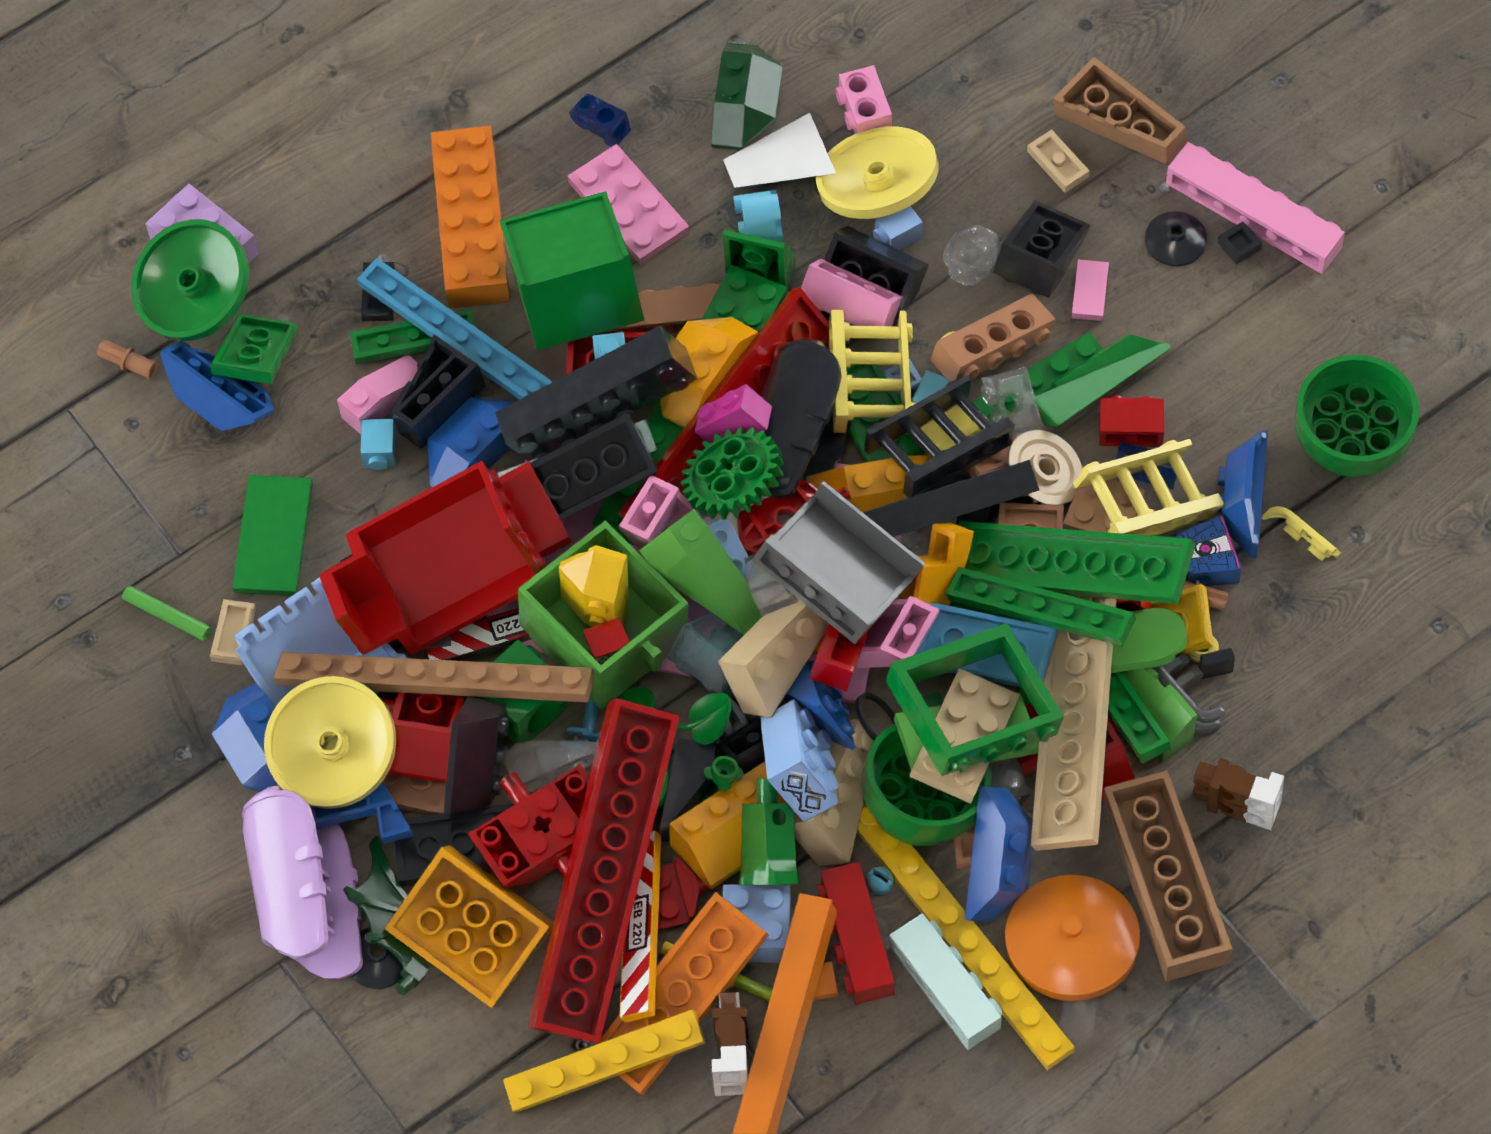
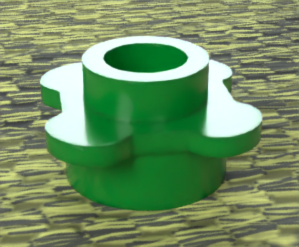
(724, 765)

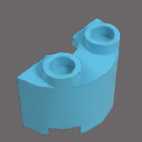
(760, 215)

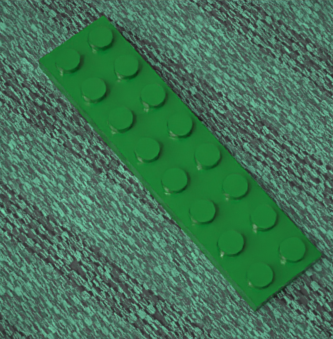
(1083, 561)

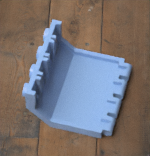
(306, 629)

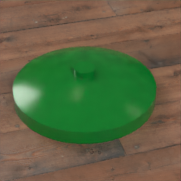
(190, 280)

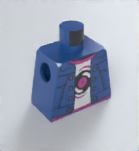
(1214, 554)

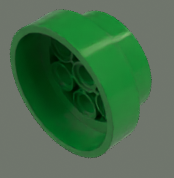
(1385, 395)
(904, 813)

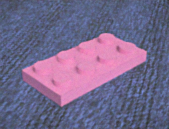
(640, 210)

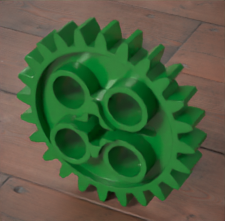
(732, 473)

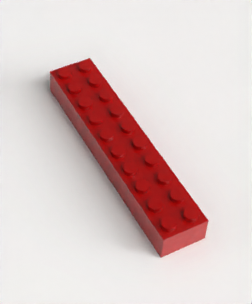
(603, 871)

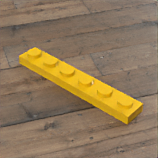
(604, 1061)

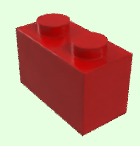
(1131, 421)

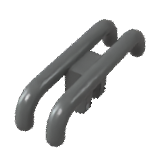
(1207, 720)

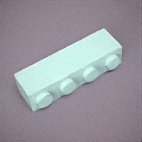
(945, 981)

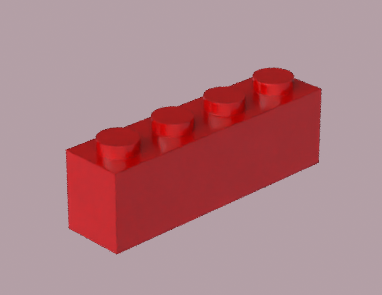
(857, 934)

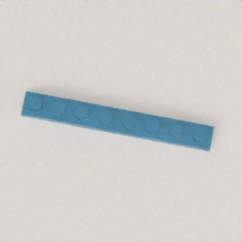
(439, 320)

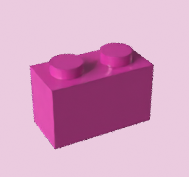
(733, 410)

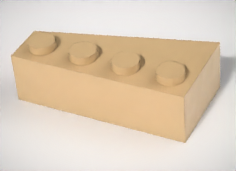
(771, 657)
(832, 833)

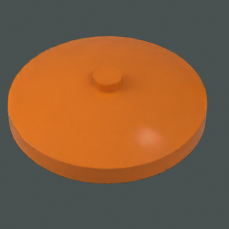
(1072, 937)

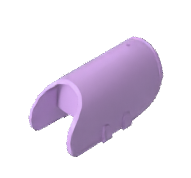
(300, 884)

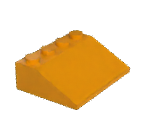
(469, 925)

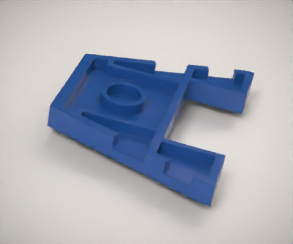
(379, 802)

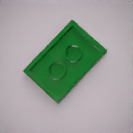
(254, 348)

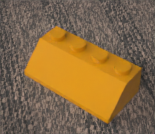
(712, 831)

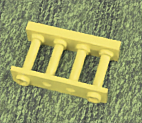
(842, 331)
(1148, 522)

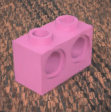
(868, 102)

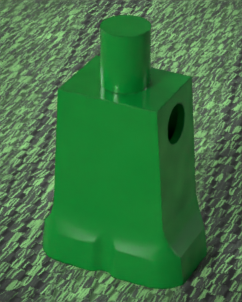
(768, 840)

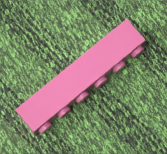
(1264, 211)

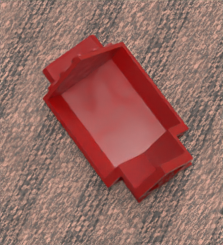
(443, 558)

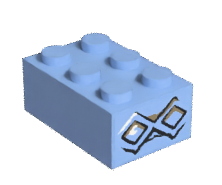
(799, 760)

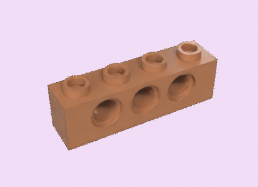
(993, 339)

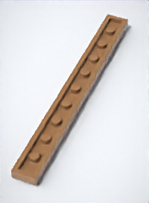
(441, 676)

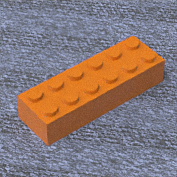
(470, 217)

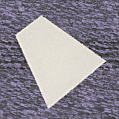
(781, 156)

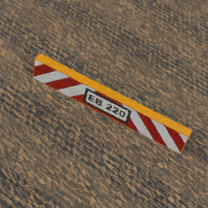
(640, 944)

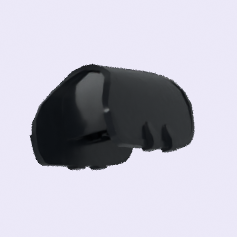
(802, 396)

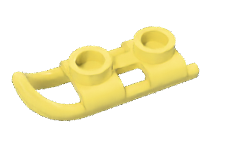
(1298, 528)

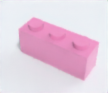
(839, 289)

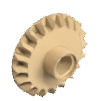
(1053, 465)

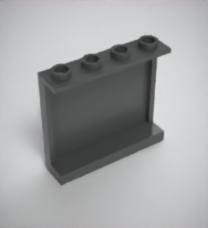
(839, 562)

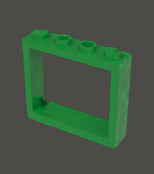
(954, 655)

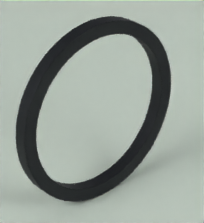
(858, 706)

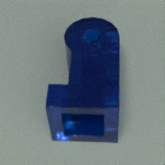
(601, 119)

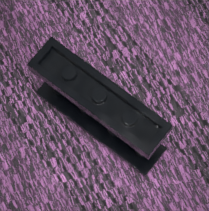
(943, 464)

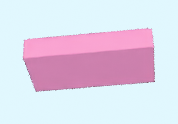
(1090, 290)

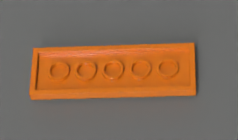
(695, 974)

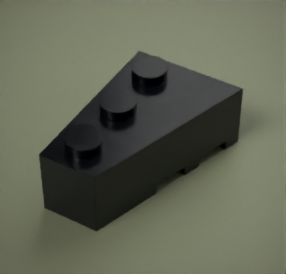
(436, 392)

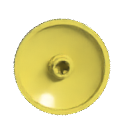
(878, 172)
(330, 742)

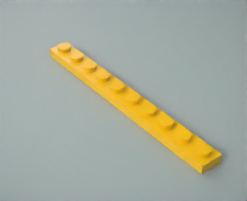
(978, 954)

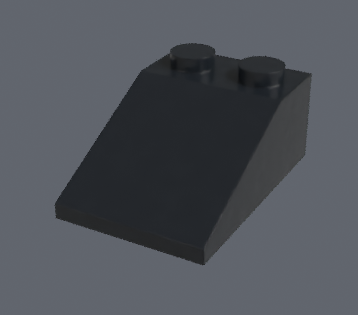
(1040, 248)

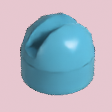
(877, 885)

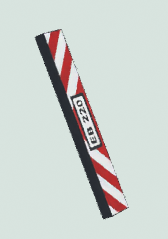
(482, 637)

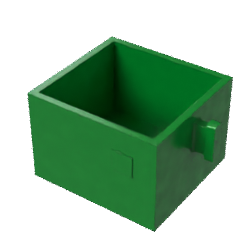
(572, 270)

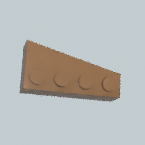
(1119, 112)

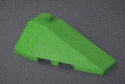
(702, 570)
(1166, 707)

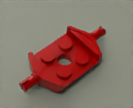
(761, 522)
(679, 894)

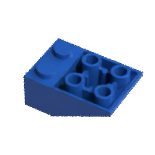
(824, 704)

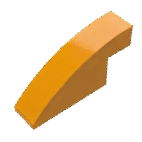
(946, 552)

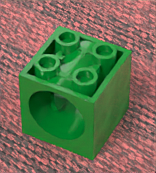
(527, 716)

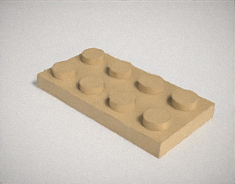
(968, 712)

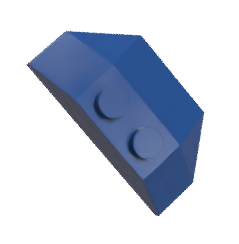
(217, 398)
(466, 439)
(1244, 492)
(242, 734)
(999, 855)

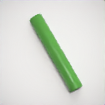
(166, 613)

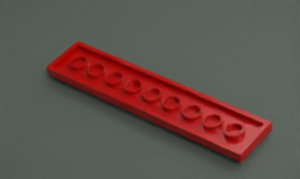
(792, 321)

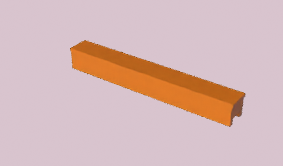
(786, 1016)

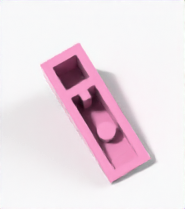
(376, 393)

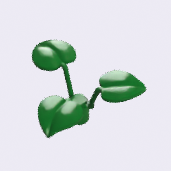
(707, 717)

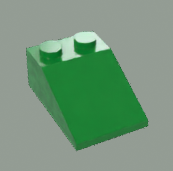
(759, 256)

